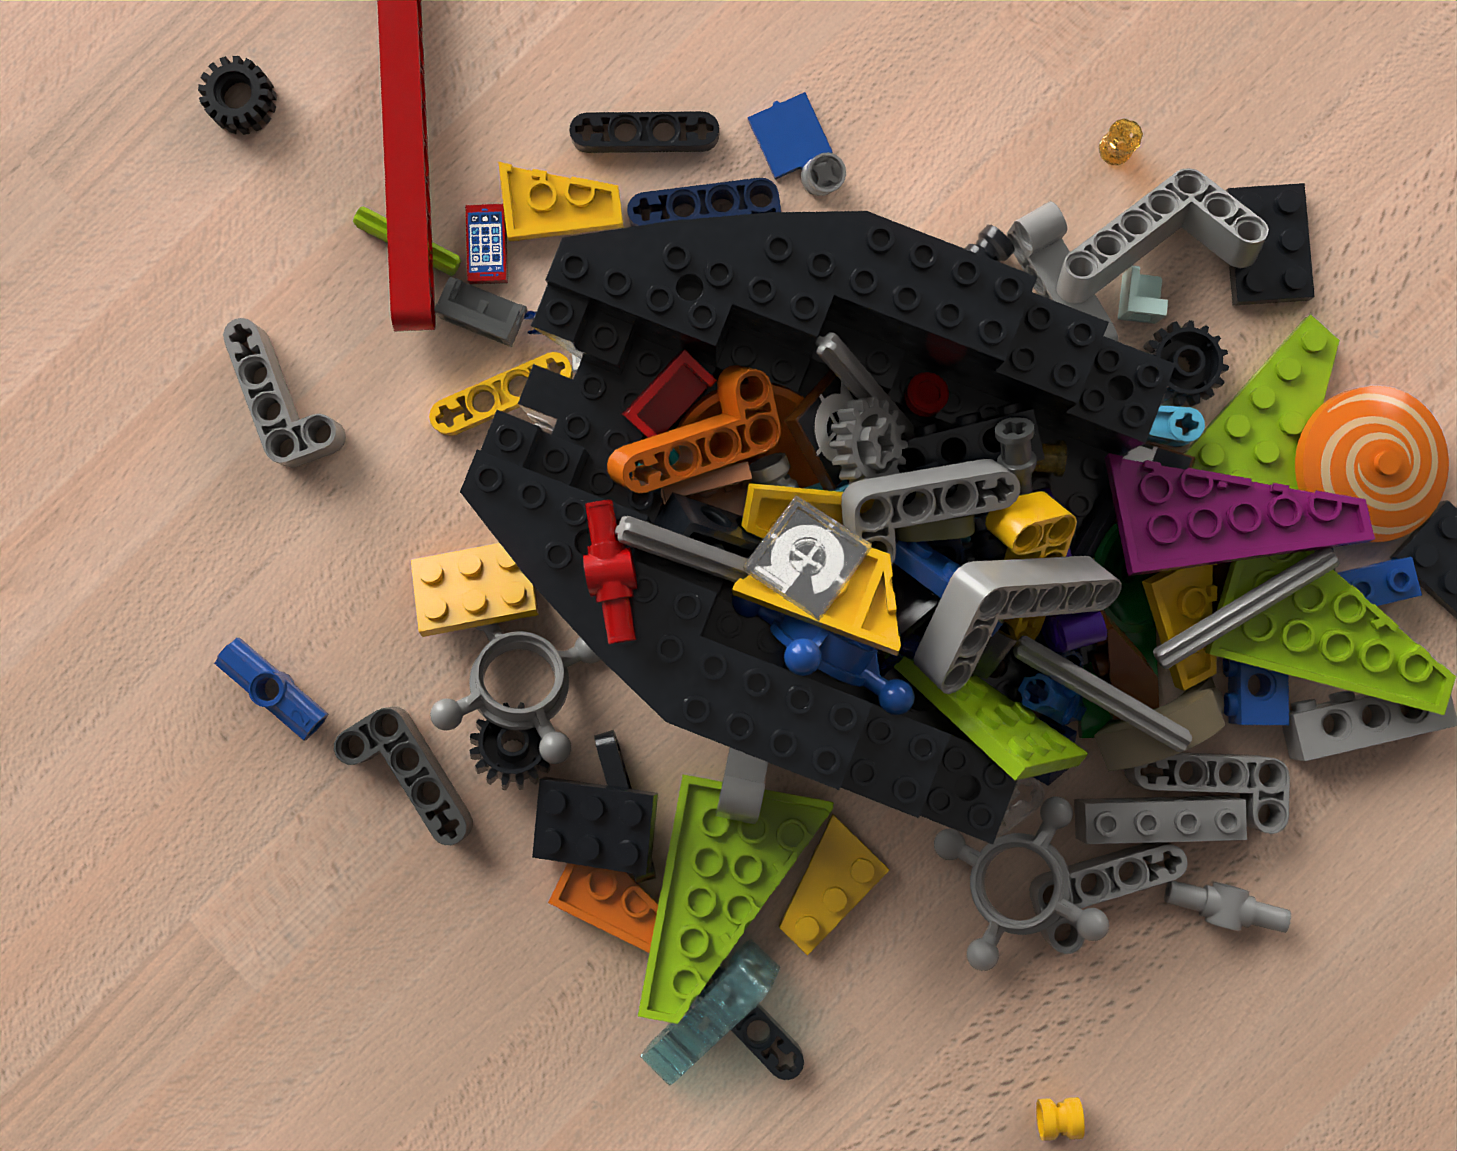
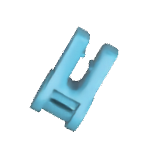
(1165, 431)

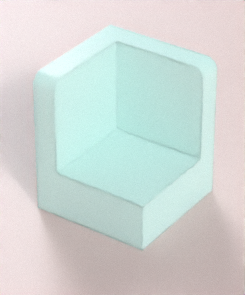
(1141, 297)

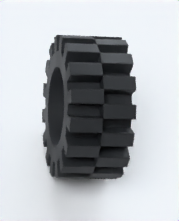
(225, 77)

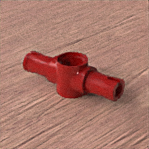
(610, 572)

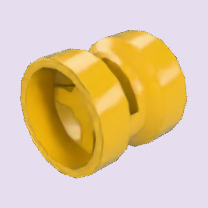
(1063, 1118)

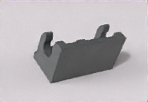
(480, 311)

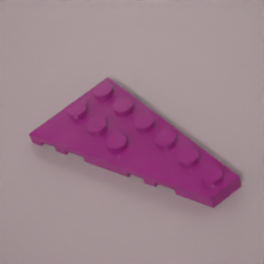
(1209, 518)

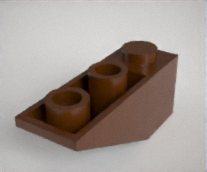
(1124, 666)

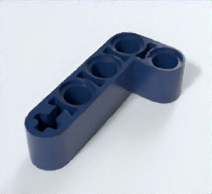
(702, 198)

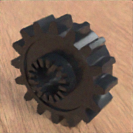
(1203, 356)
(505, 764)

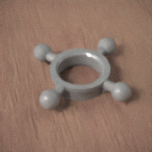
(554, 745)
(1055, 814)

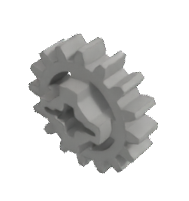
(868, 440)

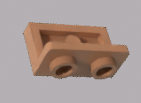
(720, 487)

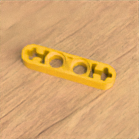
(498, 387)

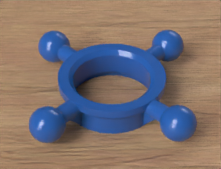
(834, 654)

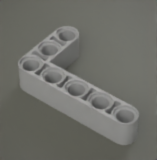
(1183, 201)
(1001, 590)

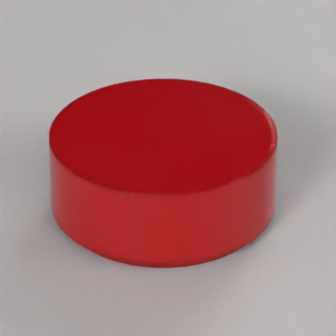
(926, 394)

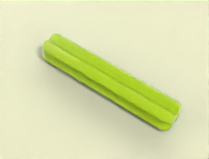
(377, 226)

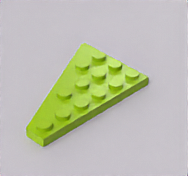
(1264, 420)
(1331, 638)
(999, 726)
(716, 886)

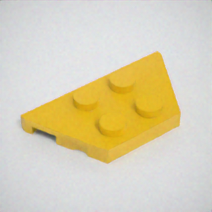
(860, 612)

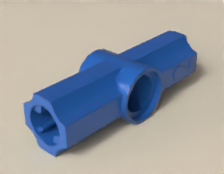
(254, 671)
(1052, 699)

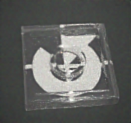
(807, 557)

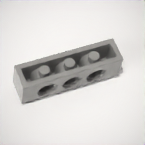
(1309, 741)
(1160, 819)

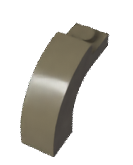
(1196, 710)

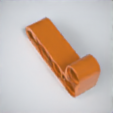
(694, 438)

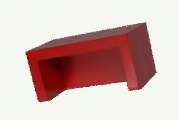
(668, 395)

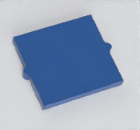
(789, 135)

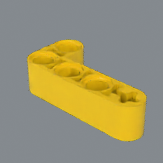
(1032, 529)

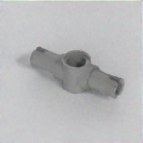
(1227, 906)

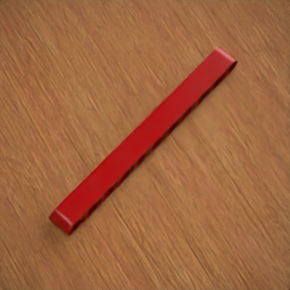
(406, 165)

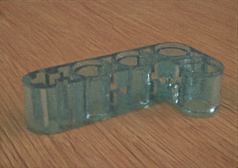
(713, 1013)

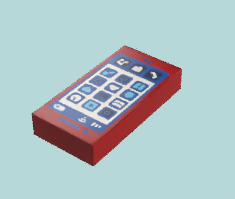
(486, 244)

